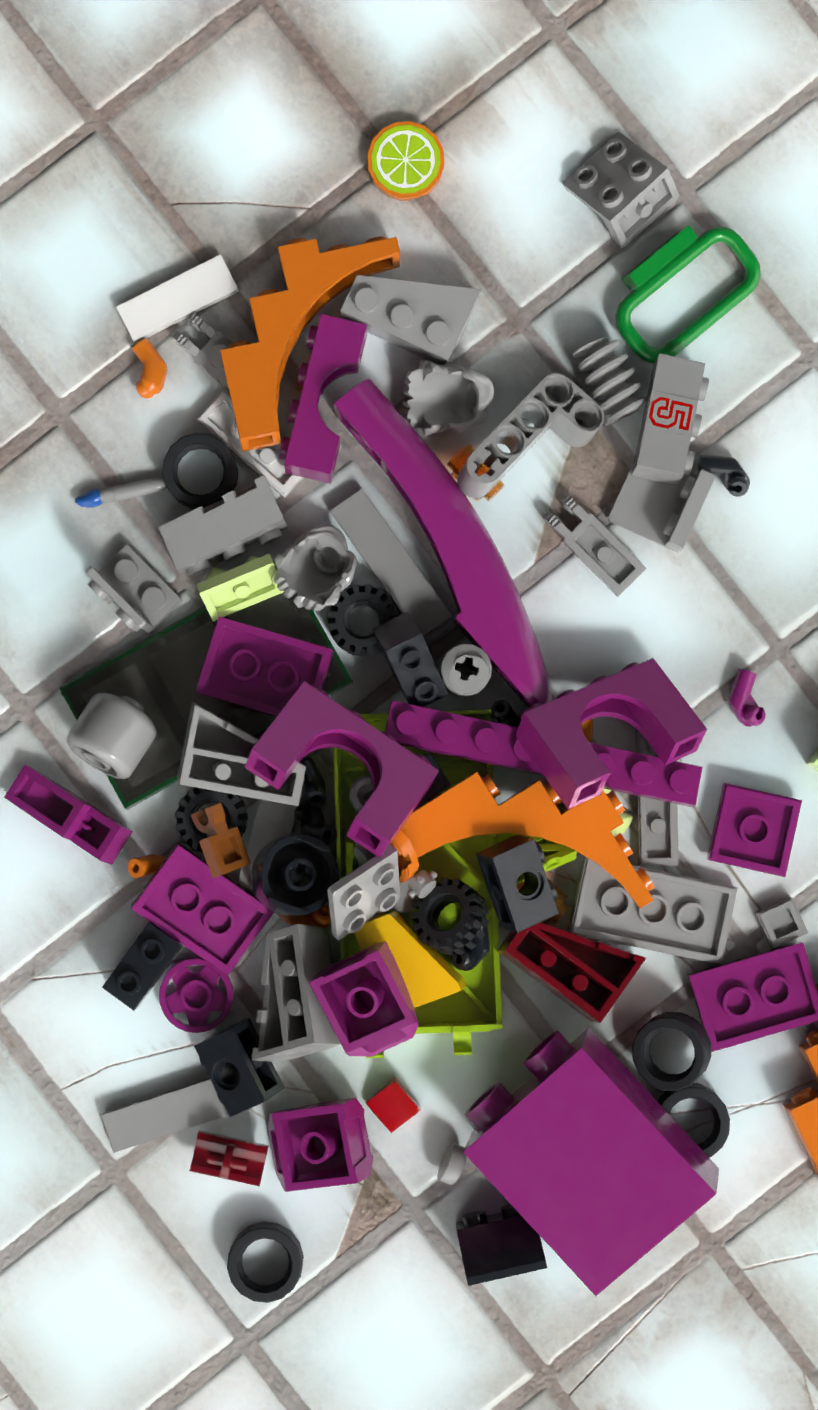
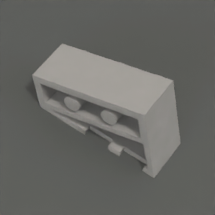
(412, 314)
(224, 528)
(217, 756)
(291, 1013)

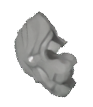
(446, 397)
(316, 568)

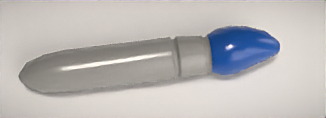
(96, 497)

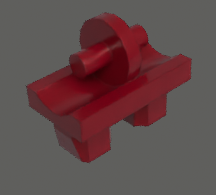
(229, 1158)

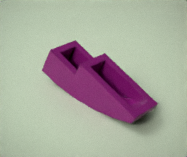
(68, 815)

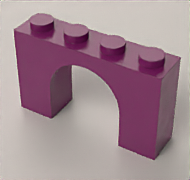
(635, 695)
(318, 722)

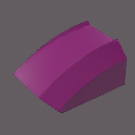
(366, 1001)
(320, 1145)

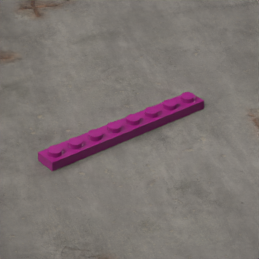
(498, 746)

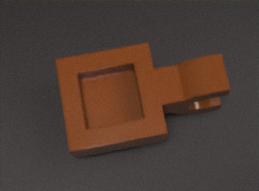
(223, 846)

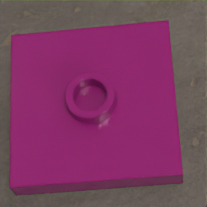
(754, 829)

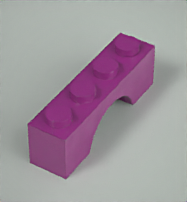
(336, 352)

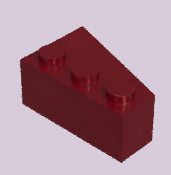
(572, 967)

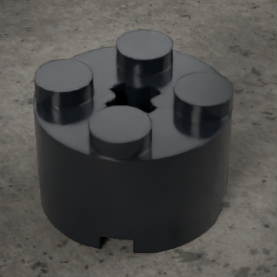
(313, 863)

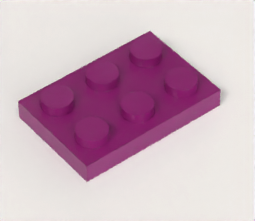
(259, 667)
(202, 912)
(756, 996)

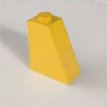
(422, 967)

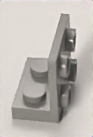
(623, 187)
(660, 509)
(136, 589)
(365, 891)

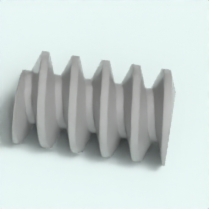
(610, 378)
(479, 663)

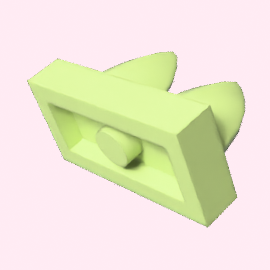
(238, 588)

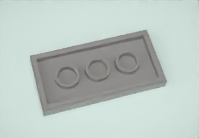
(683, 920)

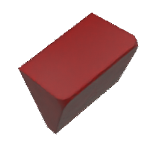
(393, 1105)

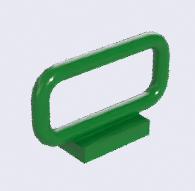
(664, 265)

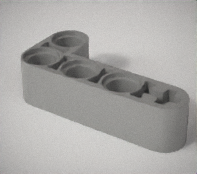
(519, 437)

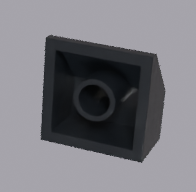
(498, 1245)

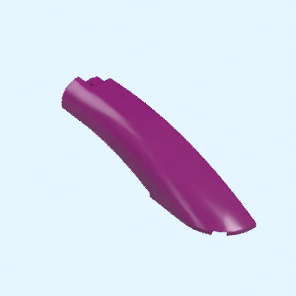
(474, 569)

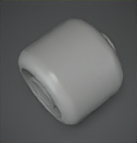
(112, 734)

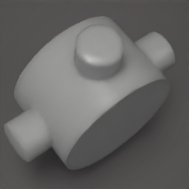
(422, 884)

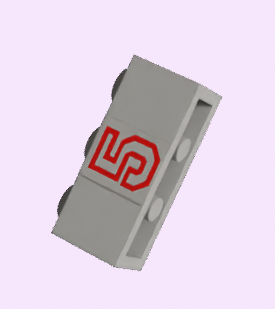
(670, 420)

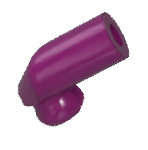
(742, 702)

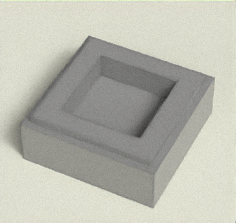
(781, 922)

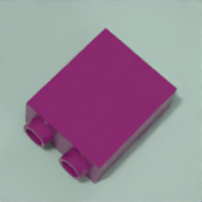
(589, 1158)

